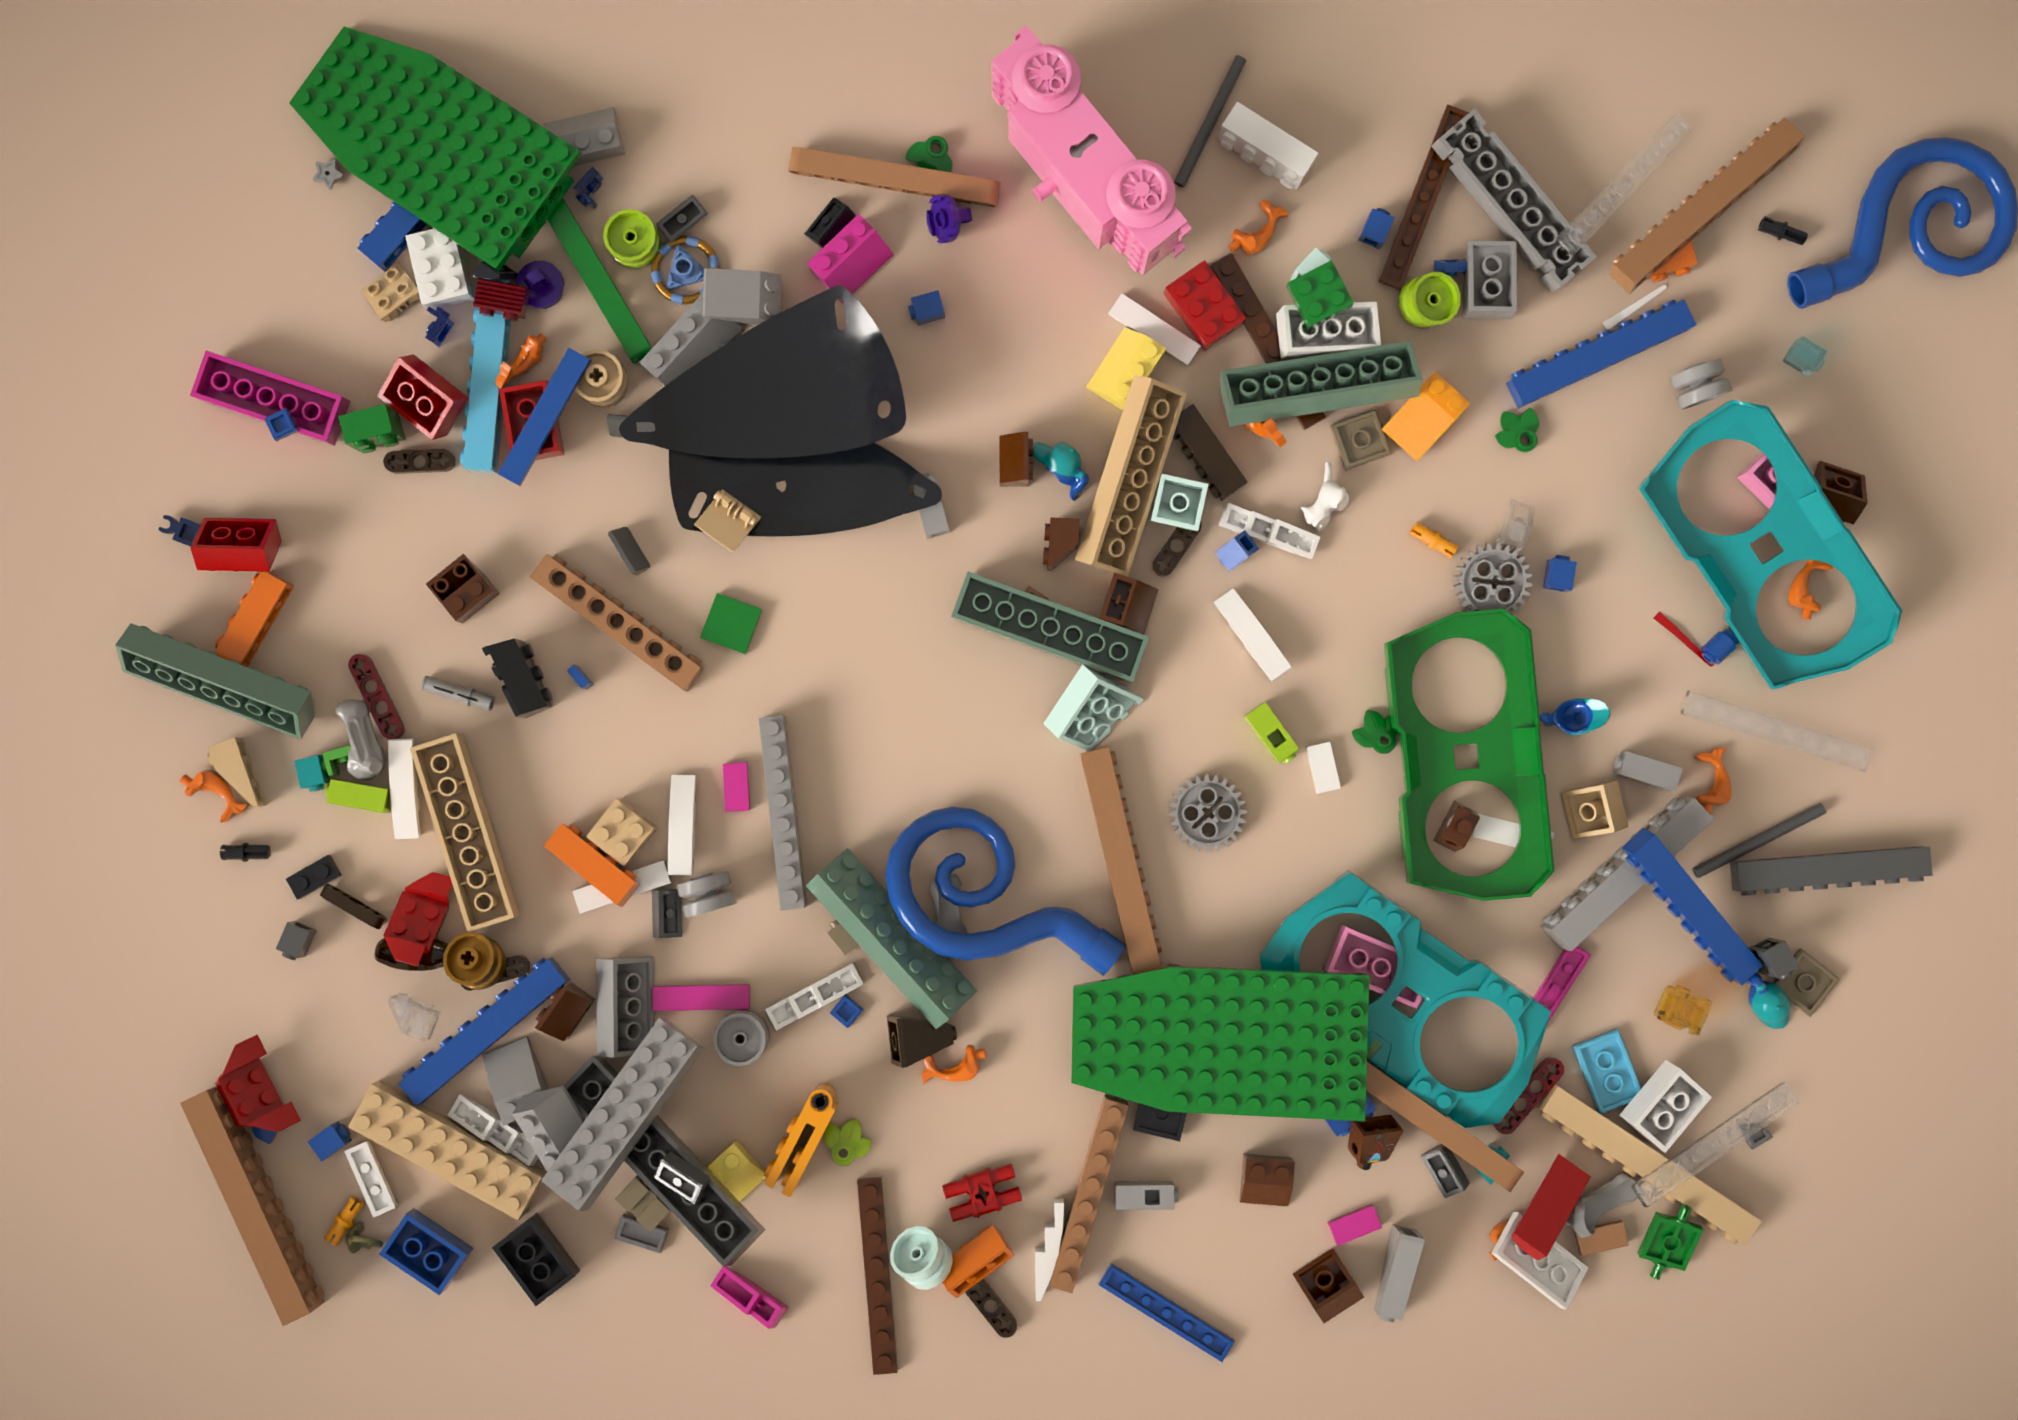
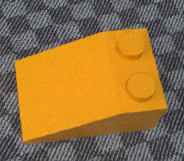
(1426, 417)

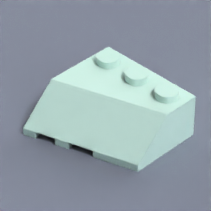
(1090, 708)

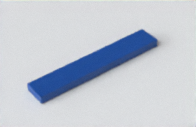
(544, 417)
(1166, 1312)

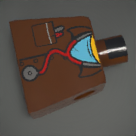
(1457, 827)
(1373, 1139)

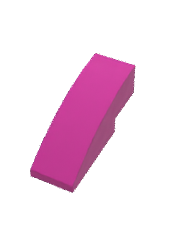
(749, 1297)

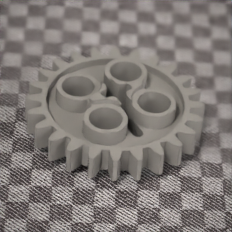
(1495, 560)
(1222, 827)

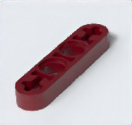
(379, 695)
(1533, 1099)

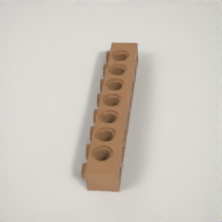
(546, 574)

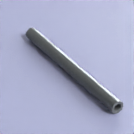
(1210, 121)
(1759, 840)

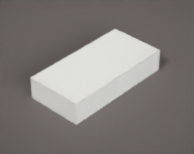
(1323, 767)

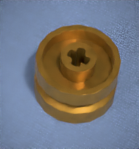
(474, 961)

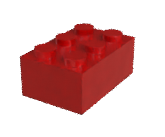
(1204, 305)
(422, 396)
(517, 407)
(236, 544)

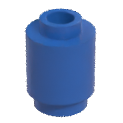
(1719, 647)

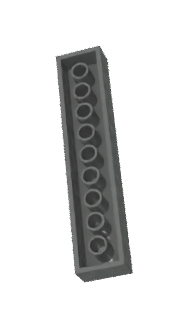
(717, 1216)

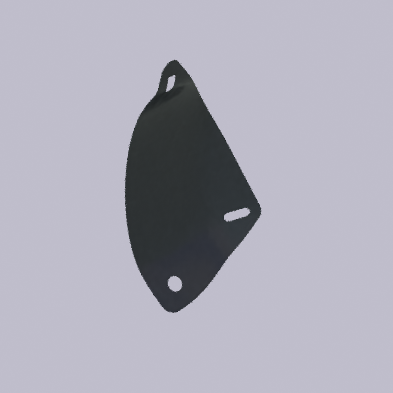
(782, 389)
(820, 493)

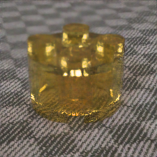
(1682, 1010)

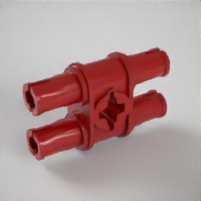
(970, 1185)

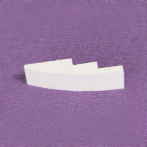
(1269, 531)
(1252, 635)
(403, 789)
(681, 825)
(813, 997)
(489, 1128)
(1046, 1256)

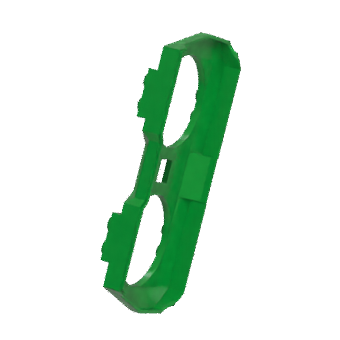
(1506, 753)

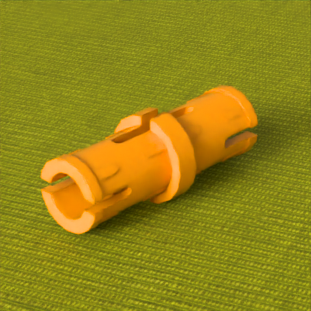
(1433, 539)
(344, 1220)

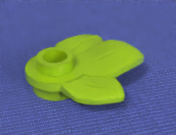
(849, 1139)

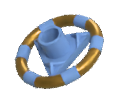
(684, 268)

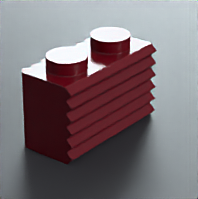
(501, 298)

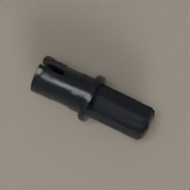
(1782, 230)
(245, 852)

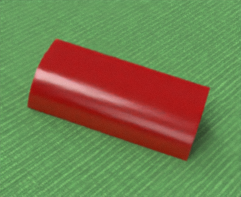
(1550, 1208)

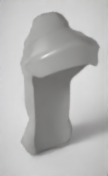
(365, 755)
(946, 913)
(1596, 1203)

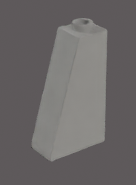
(1398, 1272)

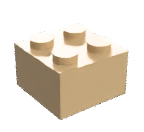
(621, 832)

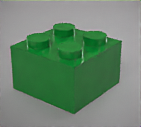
(1319, 295)
(372, 428)

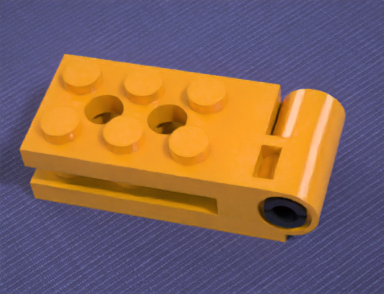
(815, 1113)

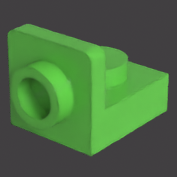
(331, 757)

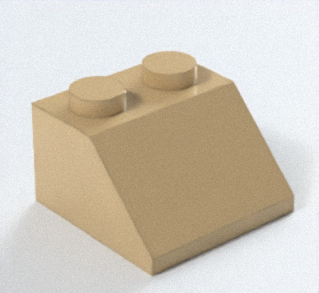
(1595, 809)

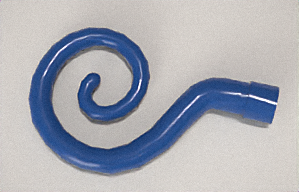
(1822, 281)
(1092, 944)

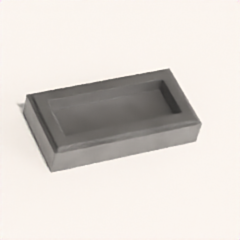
(634, 1233)

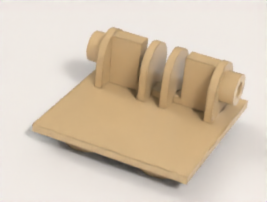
(390, 292)
(727, 520)

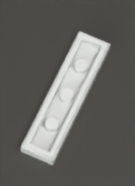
(1146, 323)
(648, 878)

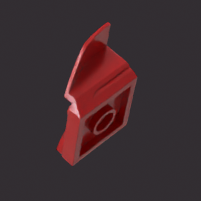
(418, 918)
(250, 1091)

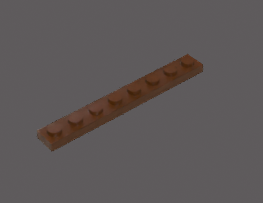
(1419, 207)
(1257, 321)
(877, 1276)

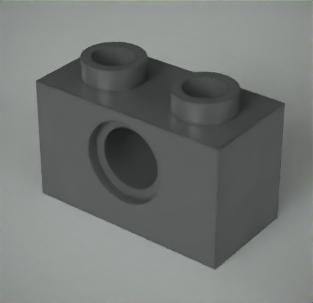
(1775, 958)

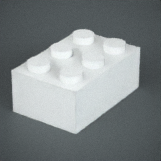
(439, 269)
(1665, 1106)

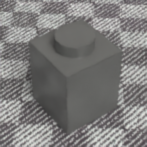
(295, 940)

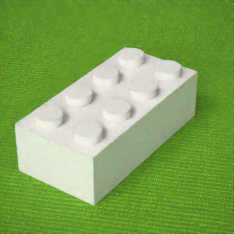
(1266, 146)
(1344, 332)

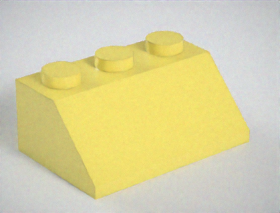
(1129, 356)
(737, 1170)

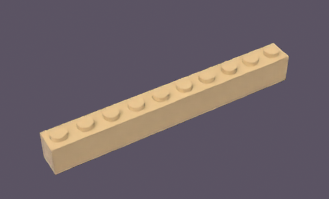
(1642, 1159)

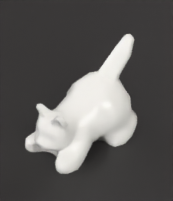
(1330, 499)

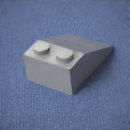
(1490, 280)
(741, 295)
(511, 1074)

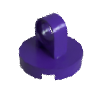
(946, 218)
(543, 282)

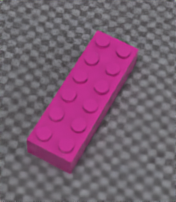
(263, 393)

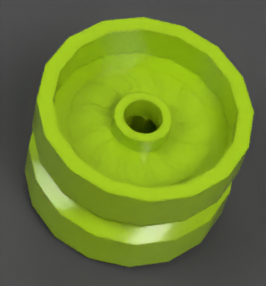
(618, 236)
(1429, 300)

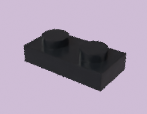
(313, 877)

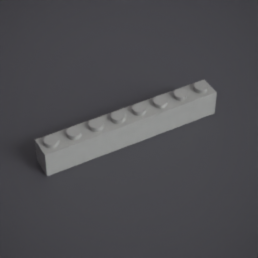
(783, 812)

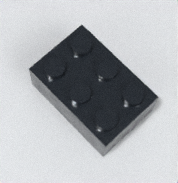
(536, 1259)

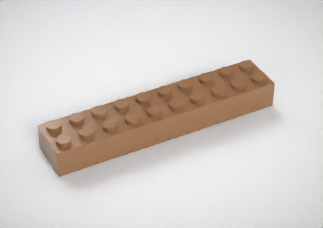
(254, 1207)

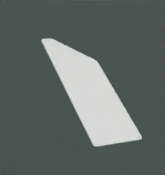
(1498, 830)

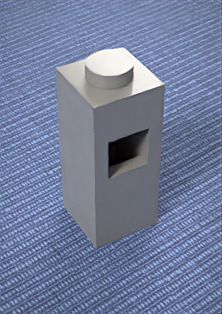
(933, 516)
(1647, 771)
(1145, 1195)

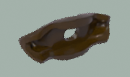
(428, 961)

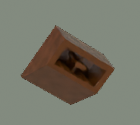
(1014, 460)
(1062, 538)
(462, 589)
(1128, 603)
(565, 1012)

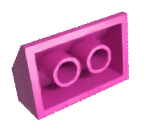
(850, 256)

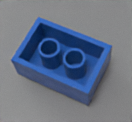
(426, 1251)

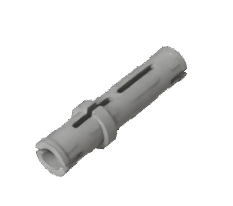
(467, 696)

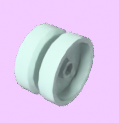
(921, 1257)

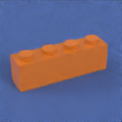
(254, 618)
(592, 865)

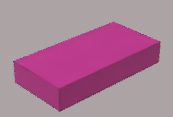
(736, 787)
(1354, 1224)

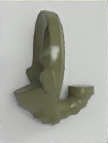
(355, 1242)

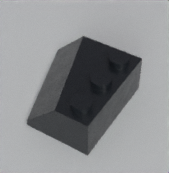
(521, 677)

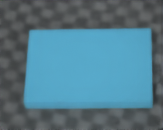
(1607, 1070)

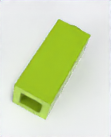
(1271, 733)
(358, 795)

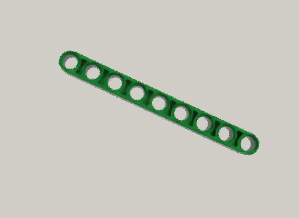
(599, 282)

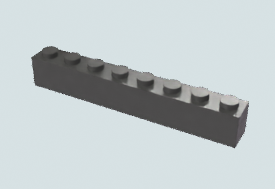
(1831, 869)

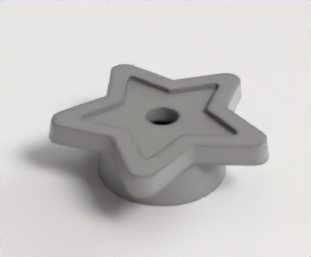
(330, 167)

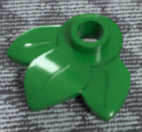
(925, 157)
(1517, 427)
(1374, 729)

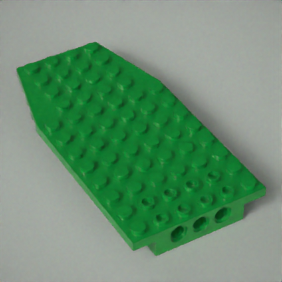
(436, 144)
(1226, 1041)

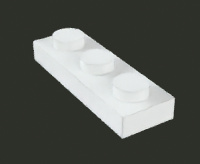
(371, 1178)

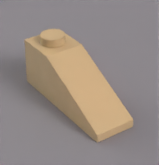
(234, 765)

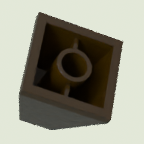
(916, 1039)

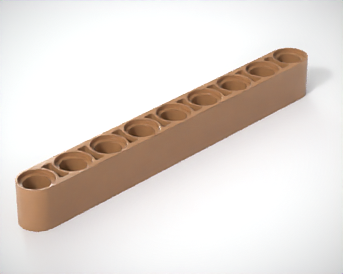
(893, 176)
(1442, 1129)

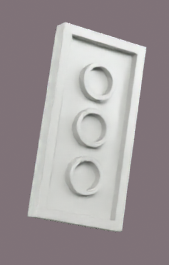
(1553, 1276)

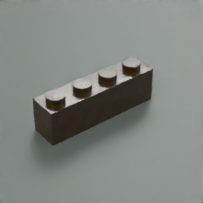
(1208, 454)

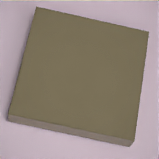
(1360, 439)
(1808, 983)

